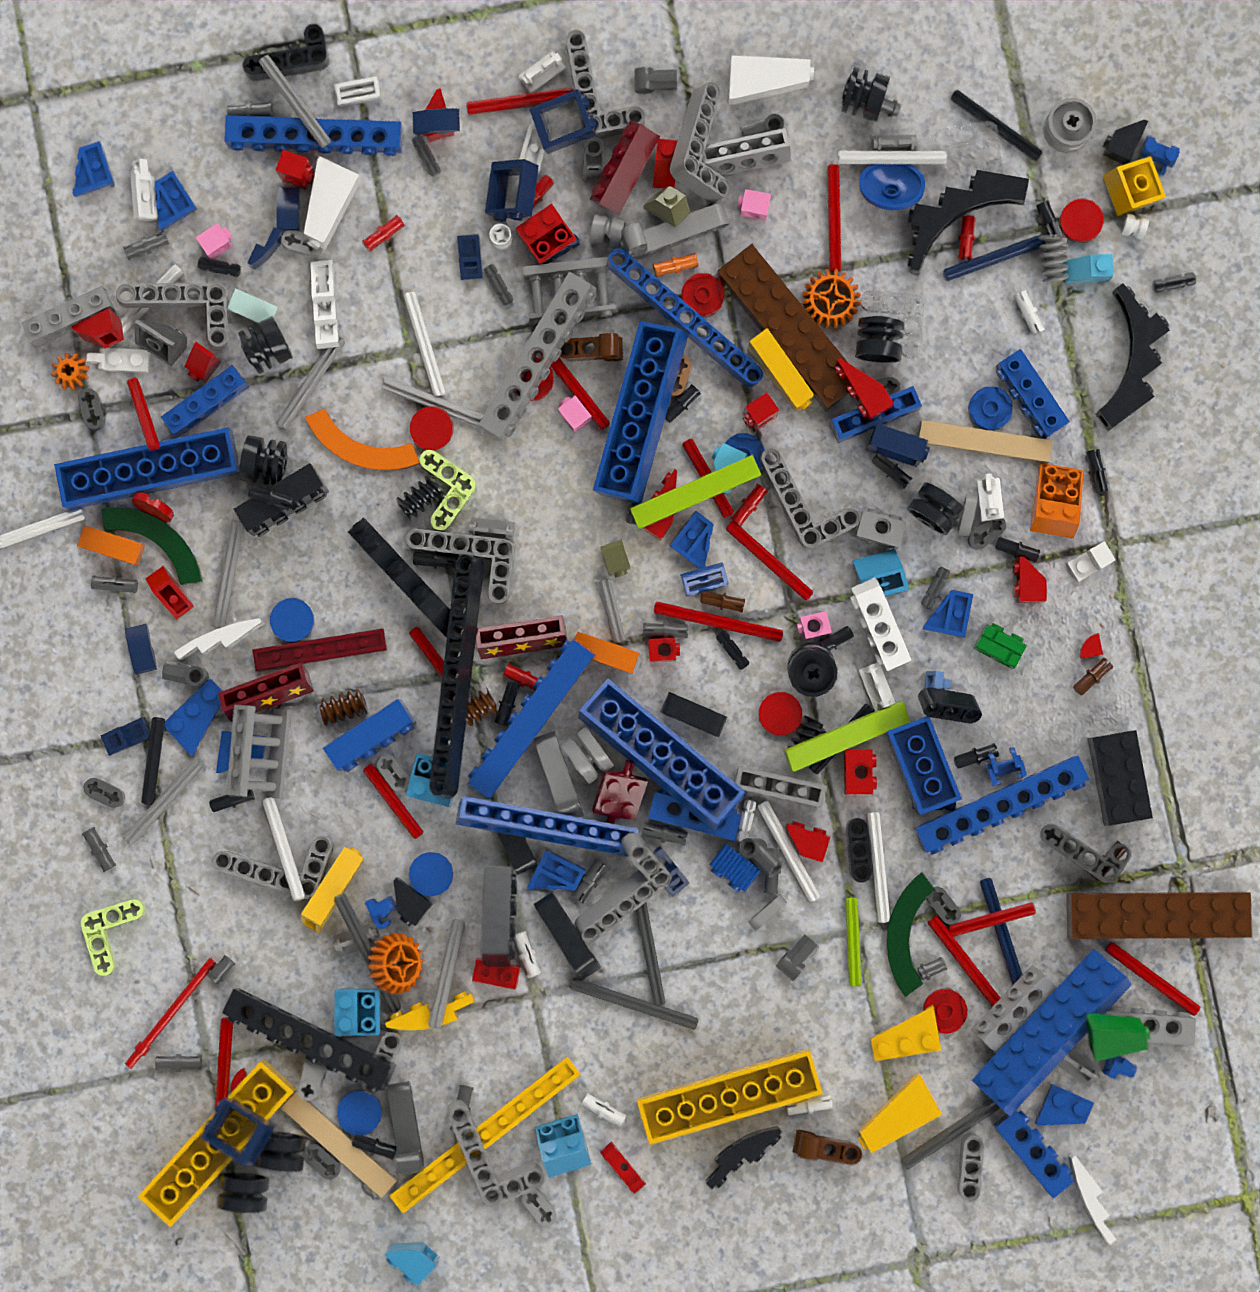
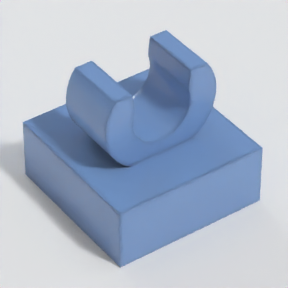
(935, 680)

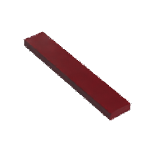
(319, 649)

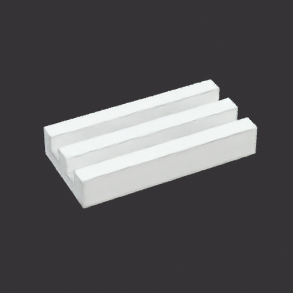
(357, 100)

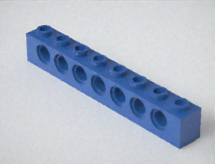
(237, 125)
(1071, 767)
(542, 825)

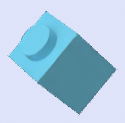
(1090, 268)
(725, 456)

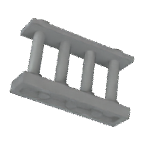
(557, 271)
(241, 746)

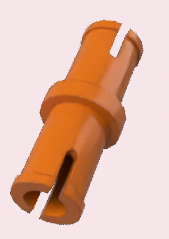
(675, 265)

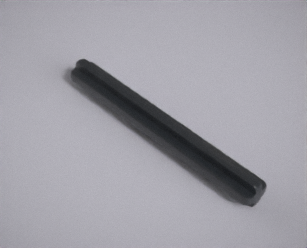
(1003, 130)

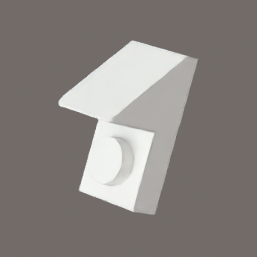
(1090, 561)

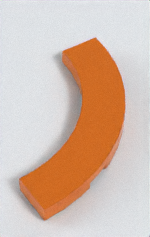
(357, 453)

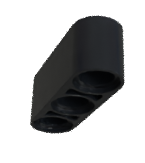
(949, 705)
(693, 714)
(518, 852)
(864, 860)

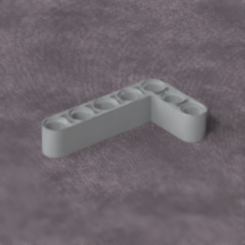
(585, 74)
(691, 144)
(647, 242)
(182, 301)
(800, 506)
(472, 549)
(278, 873)
(629, 894)
(482, 1162)

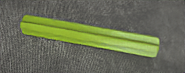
(853, 941)

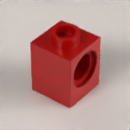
(654, 655)

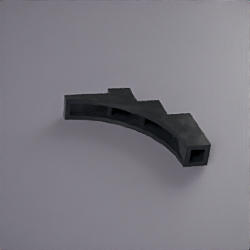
(931, 221)
(1142, 359)
(401, 574)

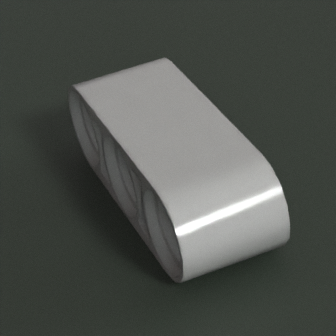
(385, 1051)
(975, 1177)

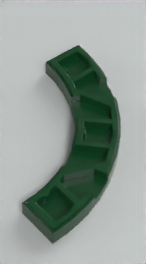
(159, 532)
(899, 933)

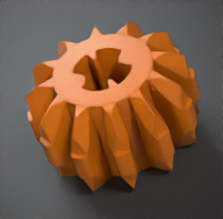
(64, 365)

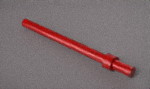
(144, 1046)

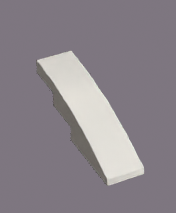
(324, 304)
(227, 635)
(1088, 1192)

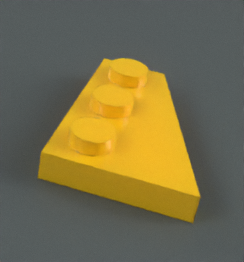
(908, 1038)

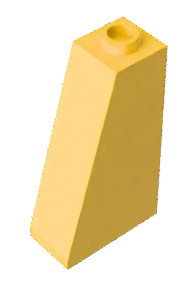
(780, 370)
(335, 883)
(900, 1115)

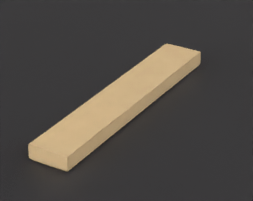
(986, 441)
(339, 1144)

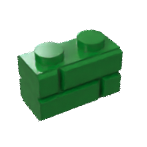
(1000, 646)

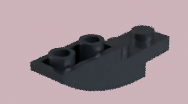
(748, 1147)

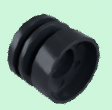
(865, 94)
(880, 335)
(265, 345)
(259, 460)

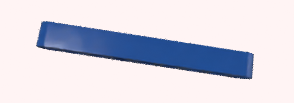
(681, 307)

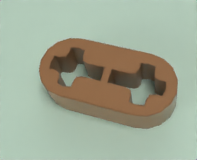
(683, 377)

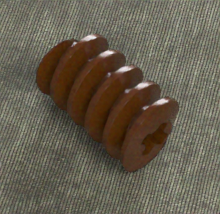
(343, 706)
(480, 706)

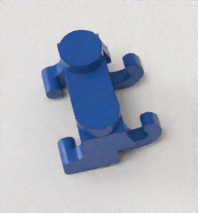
(1159, 153)
(1005, 767)
(381, 909)
(1119, 1065)

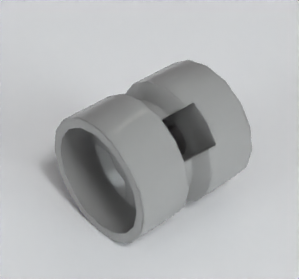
(606, 231)

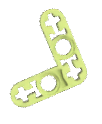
(455, 490)
(100, 932)

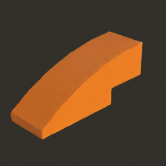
(111, 545)
(609, 653)

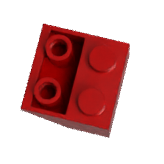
(545, 234)

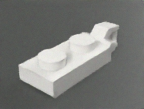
(532, 147)
(143, 191)
(121, 360)

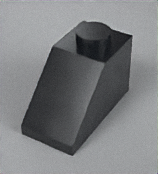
(1124, 142)
(410, 903)

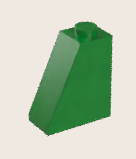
(1115, 1035)

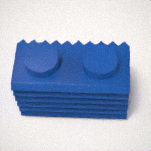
(734, 867)

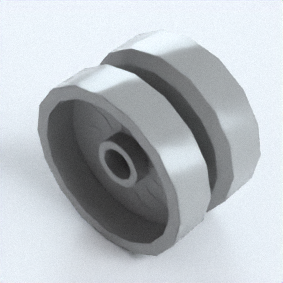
(1081, 125)
(587, 755)

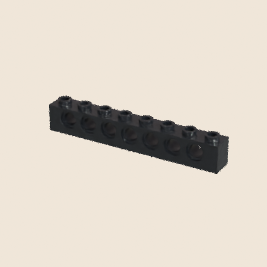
(381, 1069)

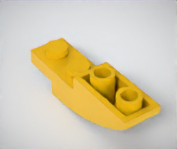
(419, 1014)

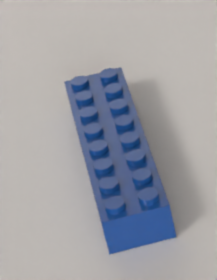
(640, 412)
(138, 469)
(661, 754)
(1051, 1032)

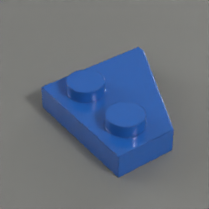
(694, 540)
(556, 873)

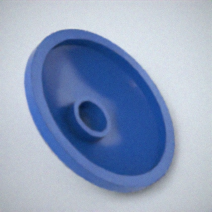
(892, 185)

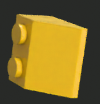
(1134, 186)

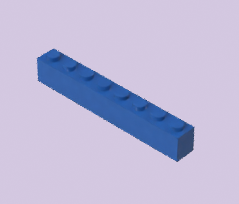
(531, 718)

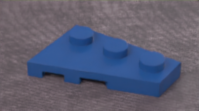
(194, 717)

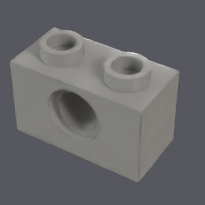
(867, 532)

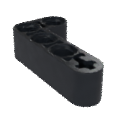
(285, 57)
(567, 936)

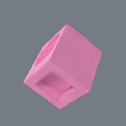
(754, 204)
(215, 241)
(574, 413)
(821, 619)

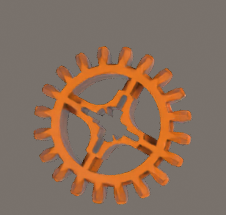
(841, 300)
(395, 949)

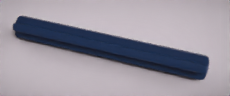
(993, 257)
(1001, 931)

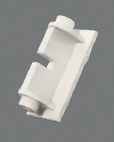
(542, 71)
(990, 498)
(876, 686)

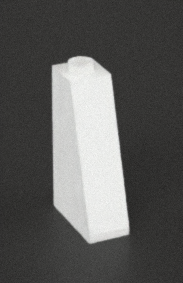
(766, 76)
(329, 199)

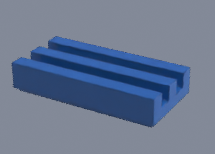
(701, 572)

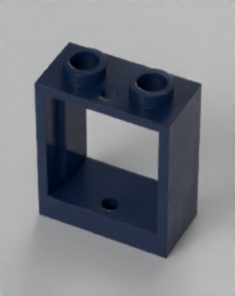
(550, 145)
(498, 187)
(898, 445)
(256, 1142)

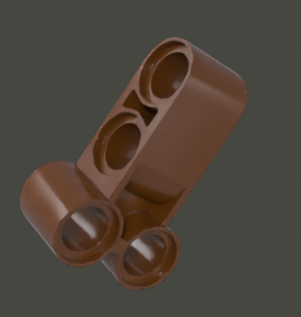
(606, 347)
(812, 1146)

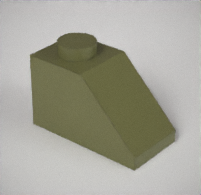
(669, 205)
(615, 558)

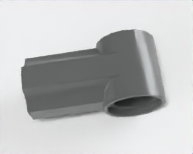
(648, 80)
(762, 125)
(183, 673)
(762, 856)
(794, 961)

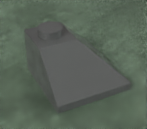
(160, 340)

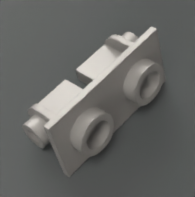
(895, 143)
(492, 528)
(346, 945)
(1080, 1068)

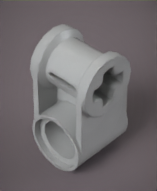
(313, 1075)

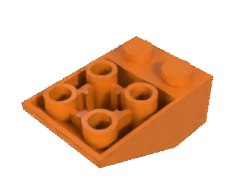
(1057, 501)

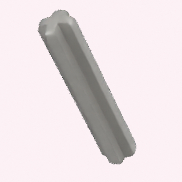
(612, 611)

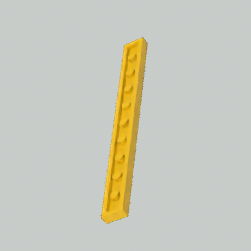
(489, 1132)

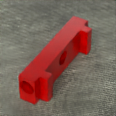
(630, 1175)

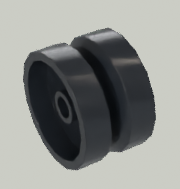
(935, 508)
(812, 656)
(281, 1153)
(243, 1192)

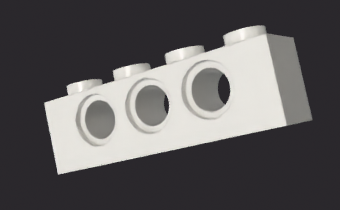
(896, 652)

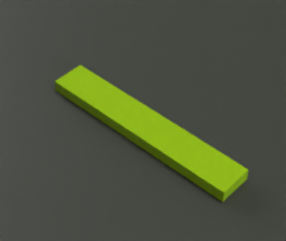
(695, 492)
(846, 736)

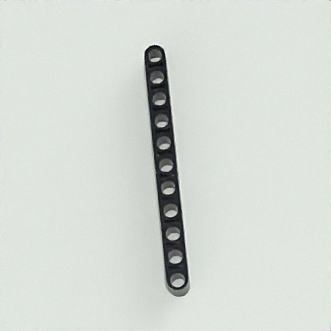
(457, 686)

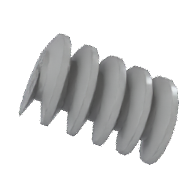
(1054, 258)

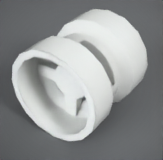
(1136, 227)
(497, 234)

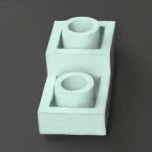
(250, 306)

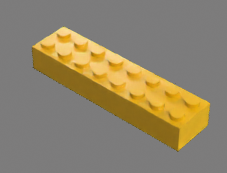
(729, 1096)
(198, 1161)

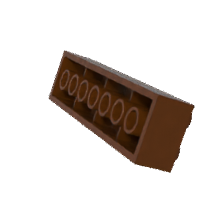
(777, 309)
(1159, 915)

